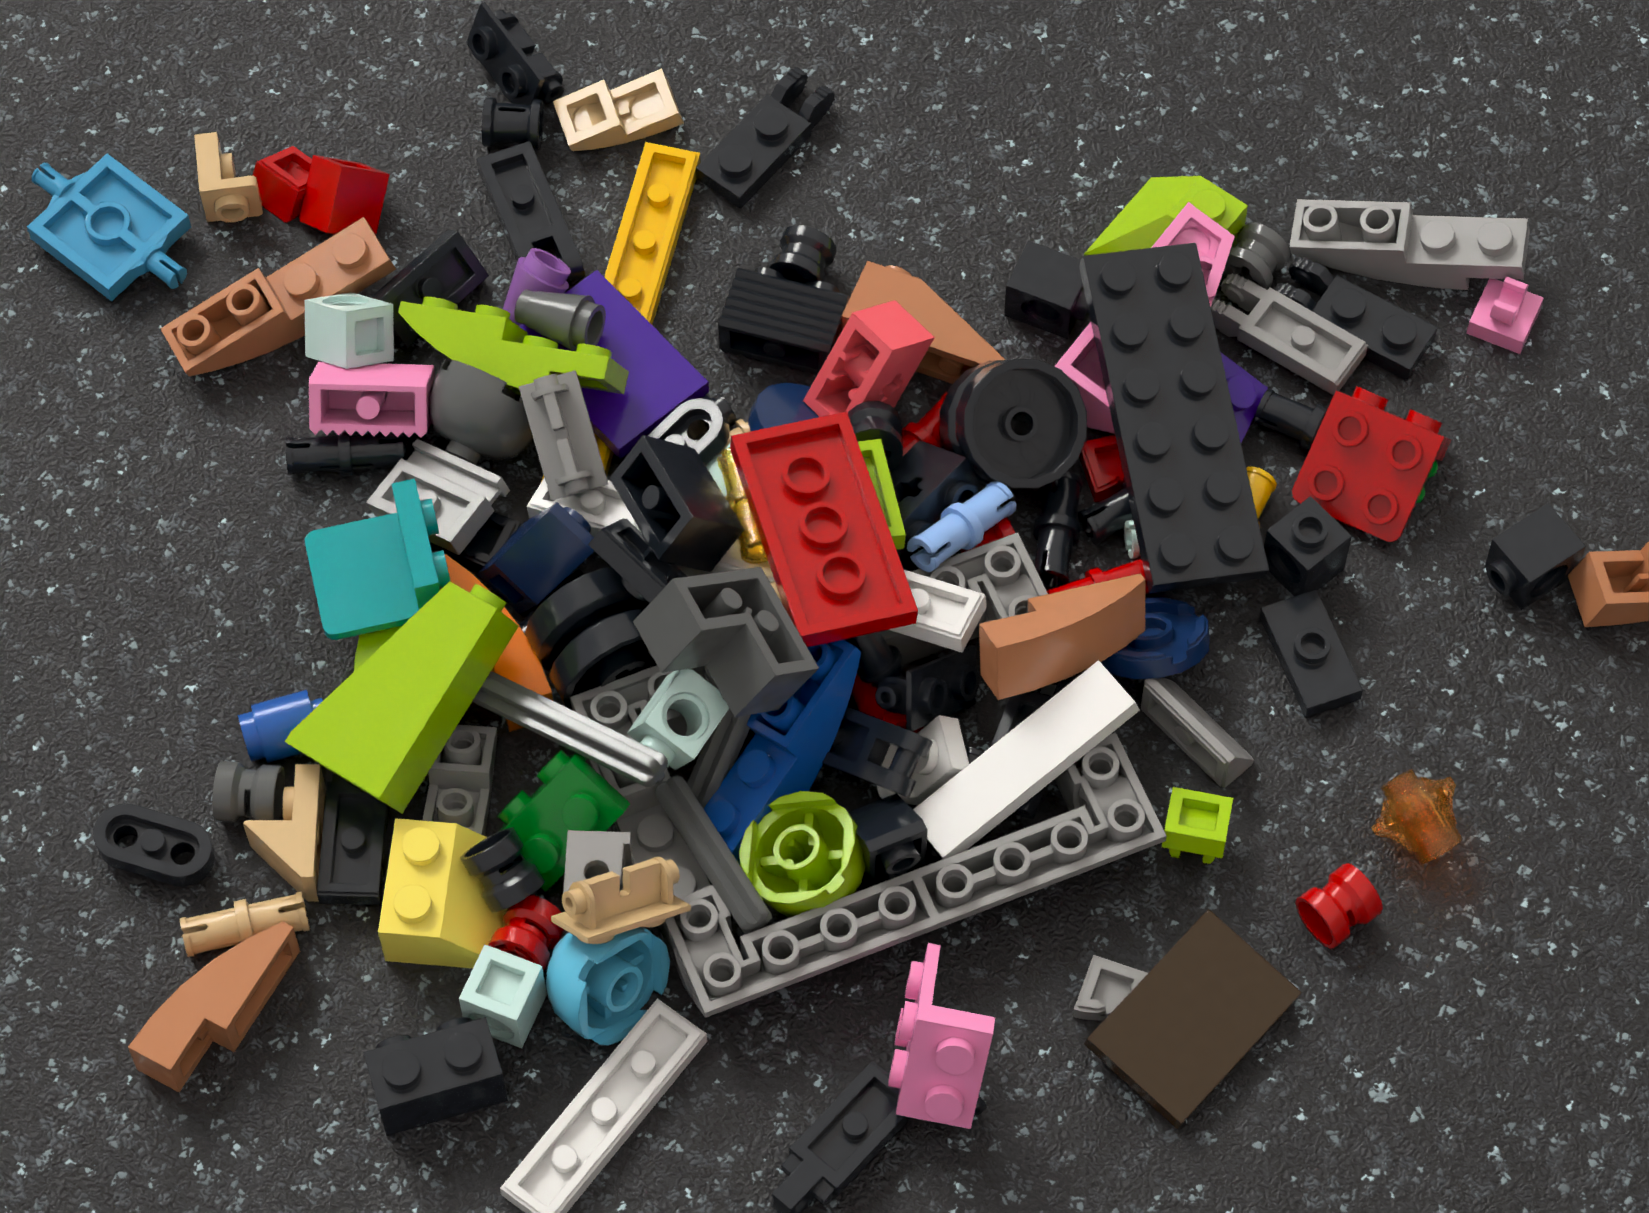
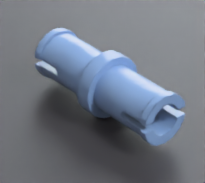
(961, 526)

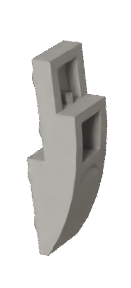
(1406, 248)

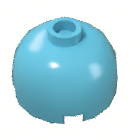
(606, 984)

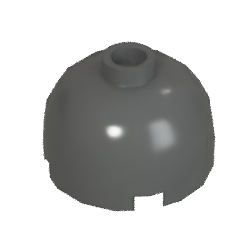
(477, 414)

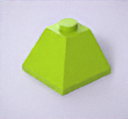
(1159, 204)

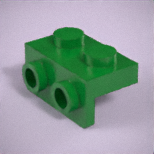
(568, 799)

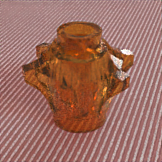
(1419, 815)

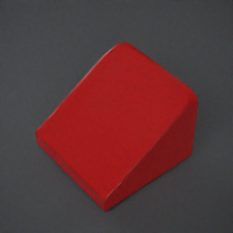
(283, 182)

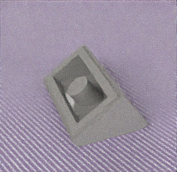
(1194, 731)

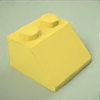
(430, 900)

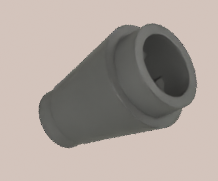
(561, 317)

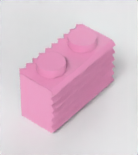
(370, 399)

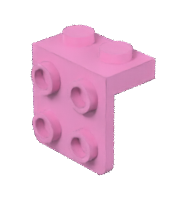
(943, 1054)

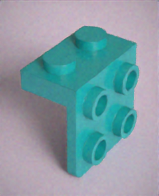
(377, 568)

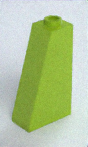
(408, 696)

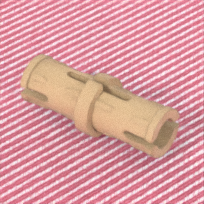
(236, 924)

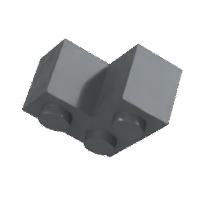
(733, 629)

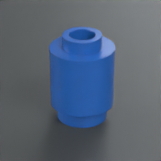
(272, 722)

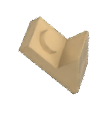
(295, 842)

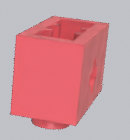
(870, 360)

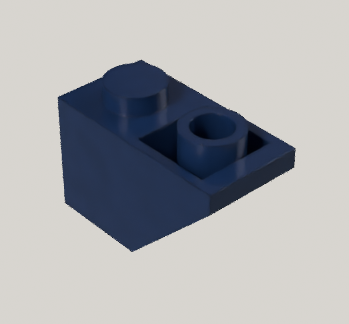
(538, 557)

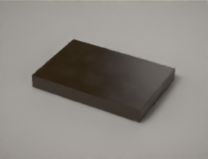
(1192, 1018)

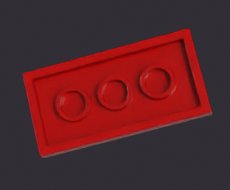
(823, 529)

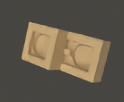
(608, 117)

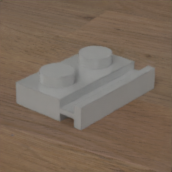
(458, 491)

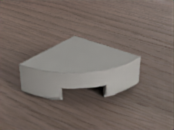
(1105, 988)

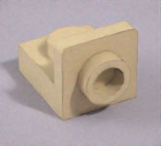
(221, 192)

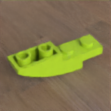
(505, 350)

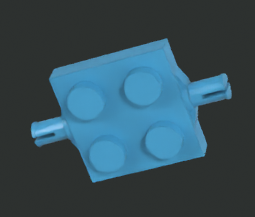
(109, 226)

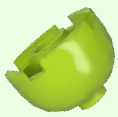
(803, 853)

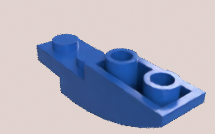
(786, 745)

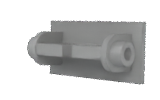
(563, 435)

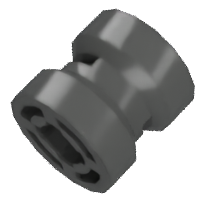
(247, 792)

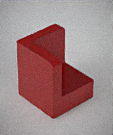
(342, 193)

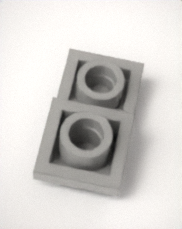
(463, 778)

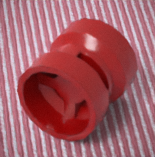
(1339, 905)
(529, 930)

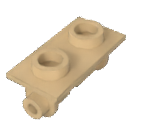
(600, 910)

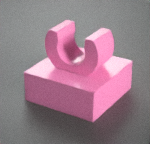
(1505, 314)

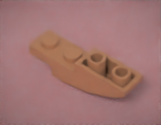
(269, 311)

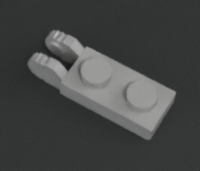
(1288, 333)

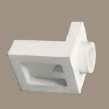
(942, 763)

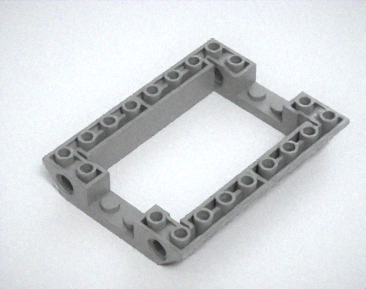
(1104, 823)

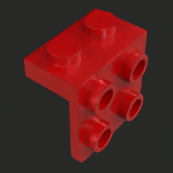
(1370, 463)

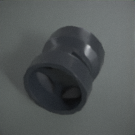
(502, 869)

